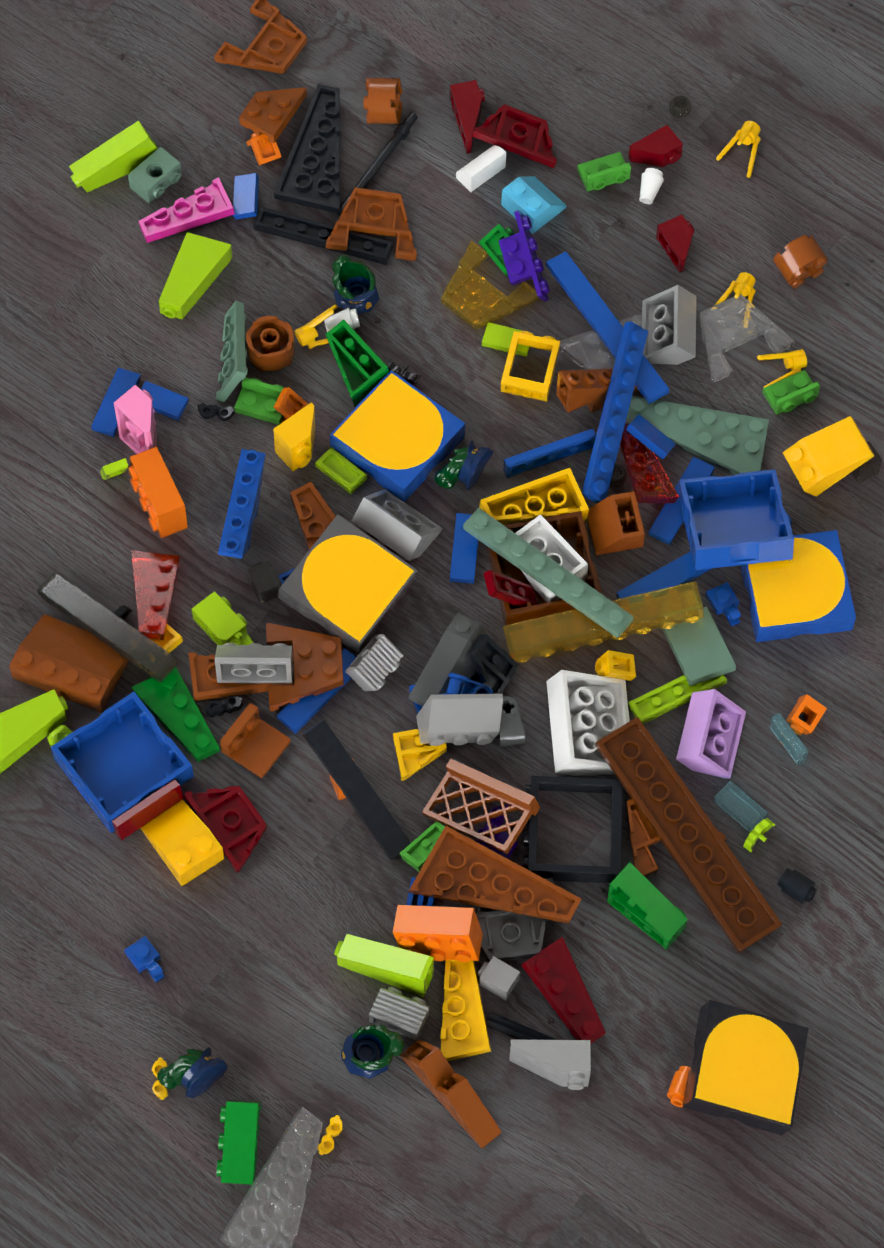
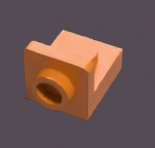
(263, 149)
(289, 403)

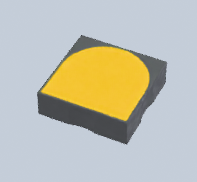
(347, 583)

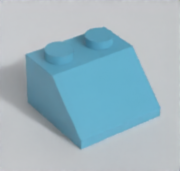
(532, 199)

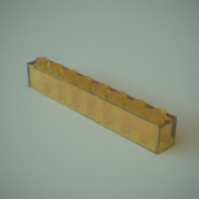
(573, 629)

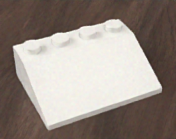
(581, 713)

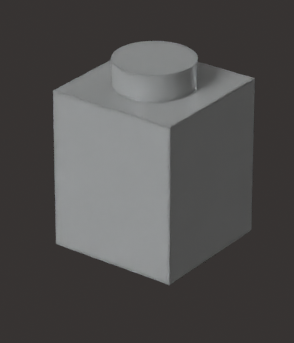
(498, 978)

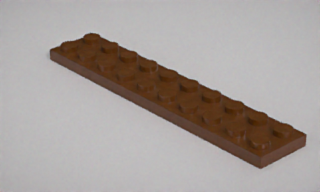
(688, 835)

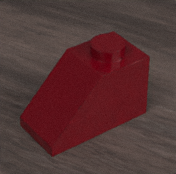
(657, 148)
(676, 240)

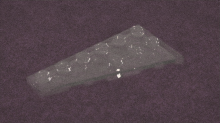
(276, 1199)

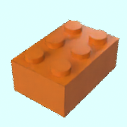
(157, 492)
(439, 932)

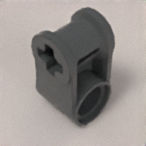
(511, 726)

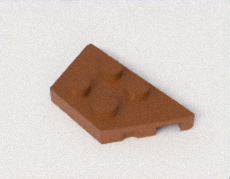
(271, 111)

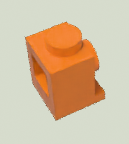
(811, 710)

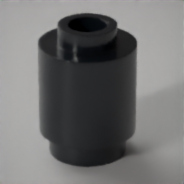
(797, 886)

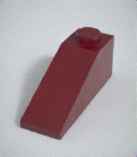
(467, 107)

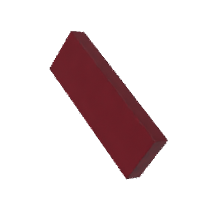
(509, 589)
(147, 809)

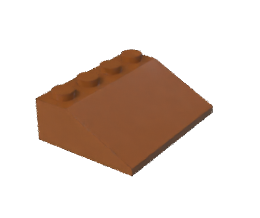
(69, 662)

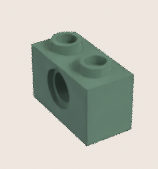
(157, 164)

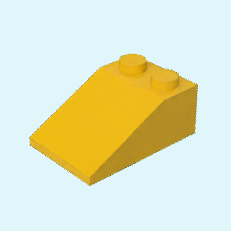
(828, 455)
(183, 842)

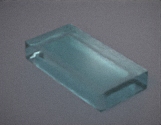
(788, 739)
(740, 806)

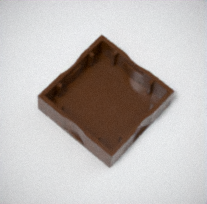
(573, 531)

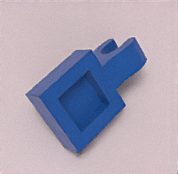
(724, 601)
(145, 956)

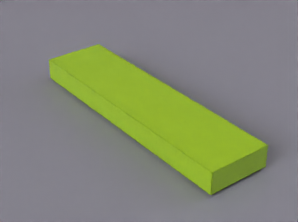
(669, 697)

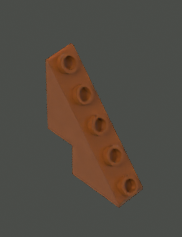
(583, 388)
(452, 1091)

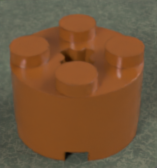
(383, 100)
(801, 260)
(270, 344)

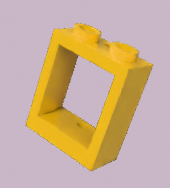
(527, 387)

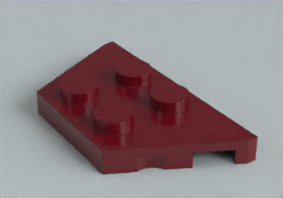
(519, 134)
(230, 820)

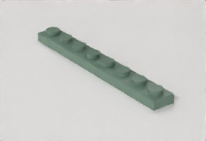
(548, 573)

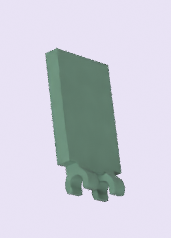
(700, 649)

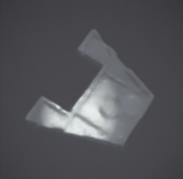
(732, 325)

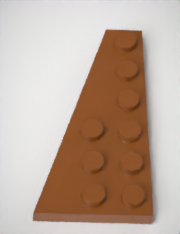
(477, 876)

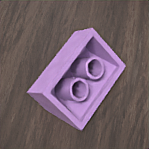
(711, 734)

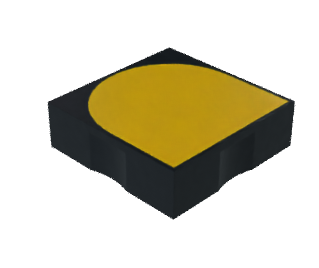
(746, 1067)

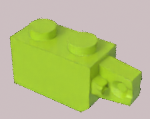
(220, 621)

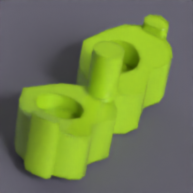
(758, 832)

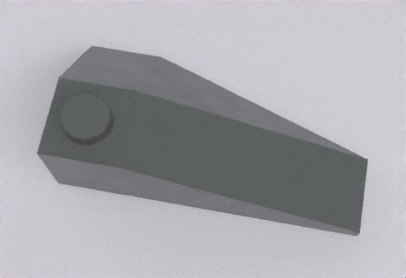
(449, 657)

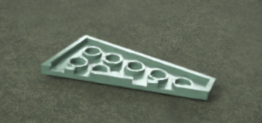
(710, 434)

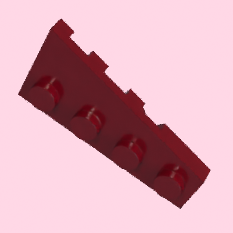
(563, 988)

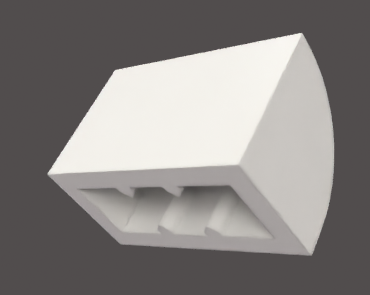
(482, 168)

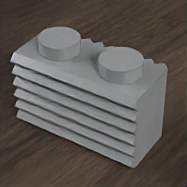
(375, 663)
(399, 1013)

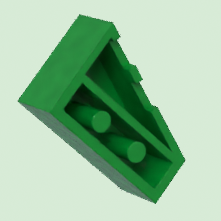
(356, 361)
(646, 906)
(239, 1142)

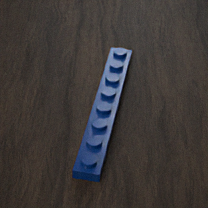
(614, 412)

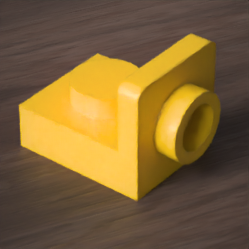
(616, 665)

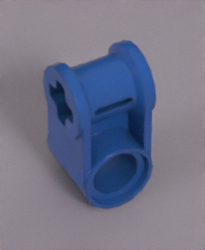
(463, 685)

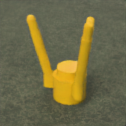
(746, 135)
(743, 285)
(307, 333)
(792, 360)

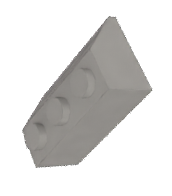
(670, 326)
(395, 524)
(254, 663)
(460, 719)

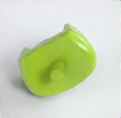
(58, 734)

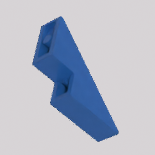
(243, 505)

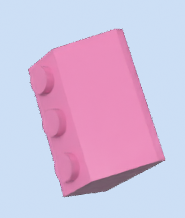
(136, 419)

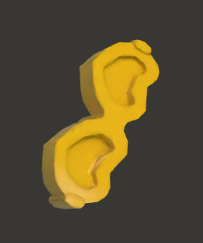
(158, 1089)
(332, 1130)

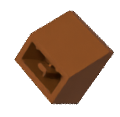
(616, 524)

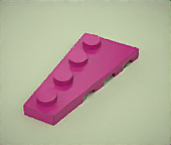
(200, 208)

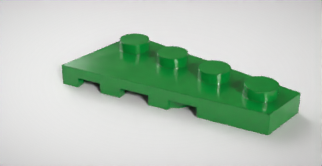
(178, 713)

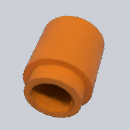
(678, 1085)

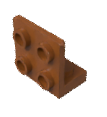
(254, 742)

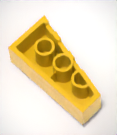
(545, 497)

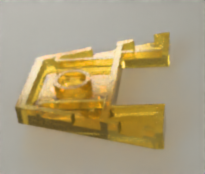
(477, 299)

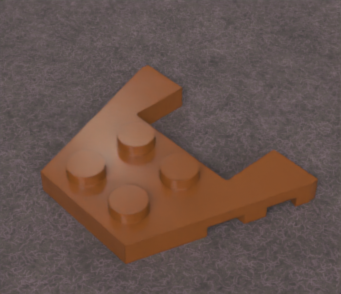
(272, 48)
(374, 214)
(316, 664)
(641, 838)

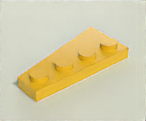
(464, 1021)

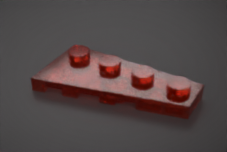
(646, 472)
(154, 589)

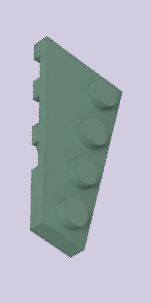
(233, 351)

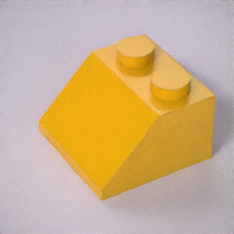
(296, 438)

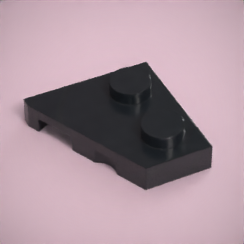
(492, 664)

